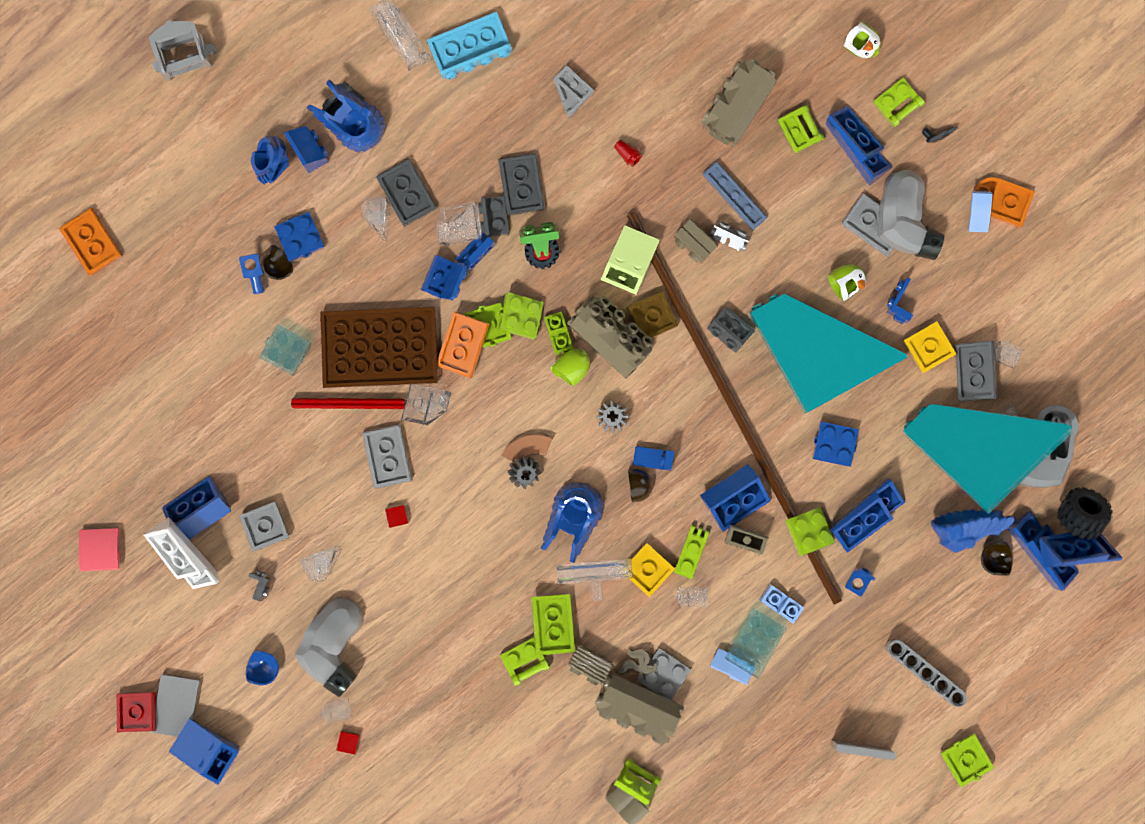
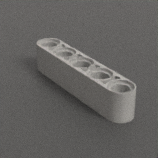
(934, 677)

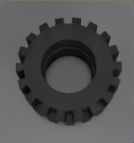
(1084, 513)

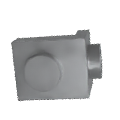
(262, 589)

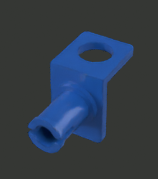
(253, 274)

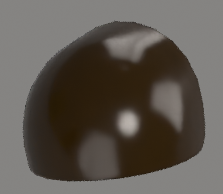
(276, 264)
(640, 485)
(997, 559)

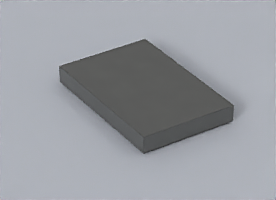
(521, 184)
(406, 192)
(976, 371)

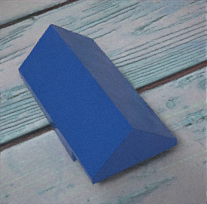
(858, 144)
(867, 516)
(1027, 533)
(1071, 550)

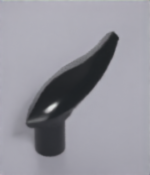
(931, 138)

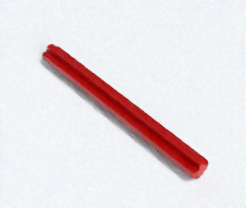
(347, 403)

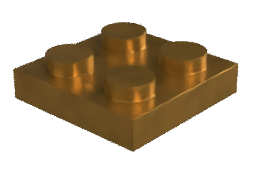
(653, 315)

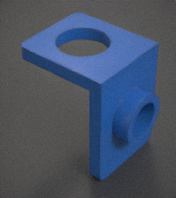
(864, 575)

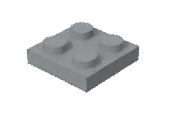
(264, 526)
(668, 677)

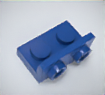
(475, 252)

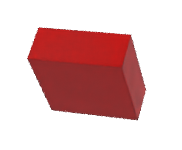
(396, 516)
(348, 742)

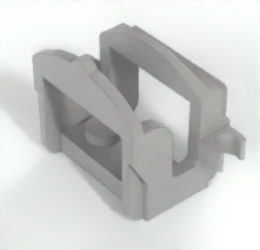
(174, 35)

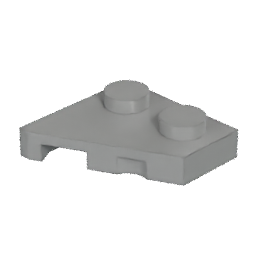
(572, 90)

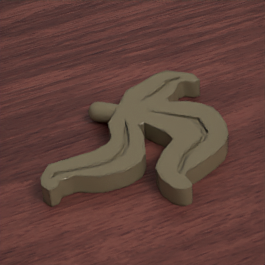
(644, 660)

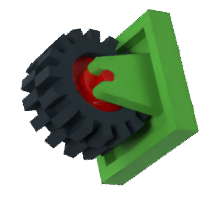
(541, 246)

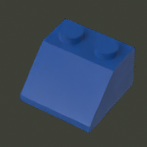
(306, 148)

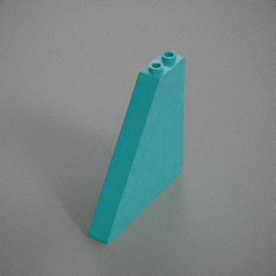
(817, 351)
(984, 450)

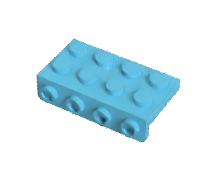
(469, 46)

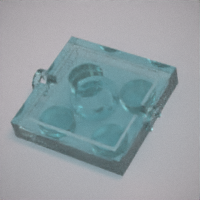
(285, 350)

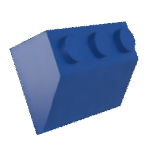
(735, 497)
(197, 508)

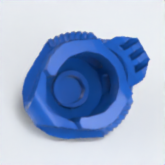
(269, 159)

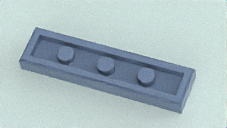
(734, 196)

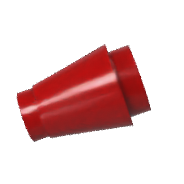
(628, 153)

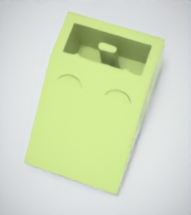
(630, 260)

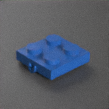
(299, 237)
(835, 444)

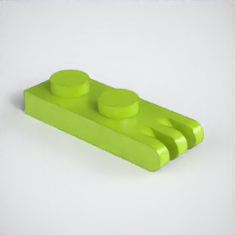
(691, 552)

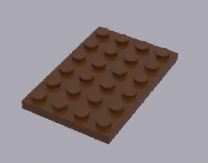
(379, 347)

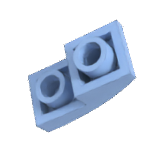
(980, 211)
(781, 603)
(729, 668)

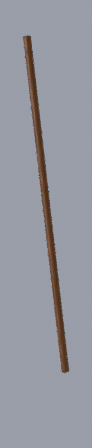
(734, 408)

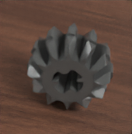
(531, 472)

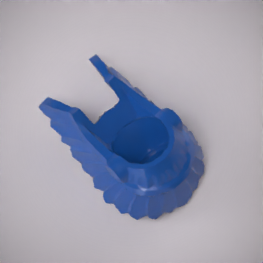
(354, 122)
(576, 513)
(965, 528)

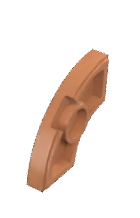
(527, 446)

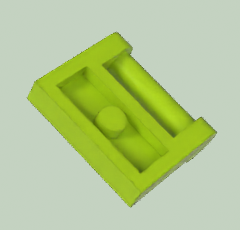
(896, 96)
(796, 133)
(521, 655)
(636, 786)

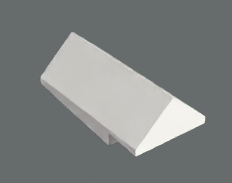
(181, 555)

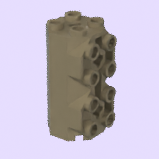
(739, 102)
(604, 330)
(639, 708)

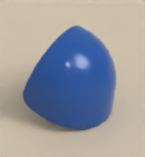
(261, 668)

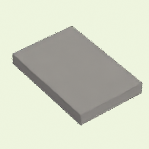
(864, 223)
(387, 456)
(175, 703)
(864, 750)

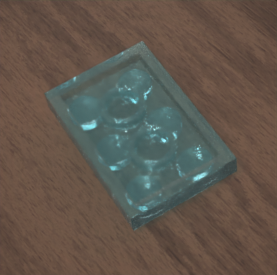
(755, 643)

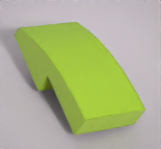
(558, 333)

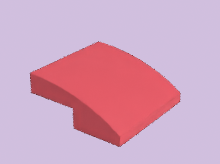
(99, 549)

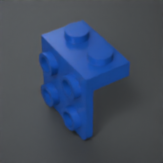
(444, 278)

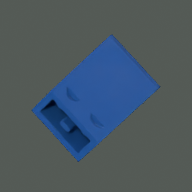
(204, 751)

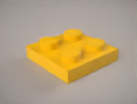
(929, 347)
(649, 570)

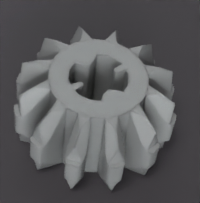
(607, 421)

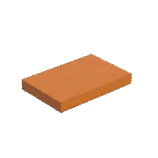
(90, 242)
(462, 344)

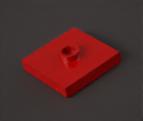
(136, 712)

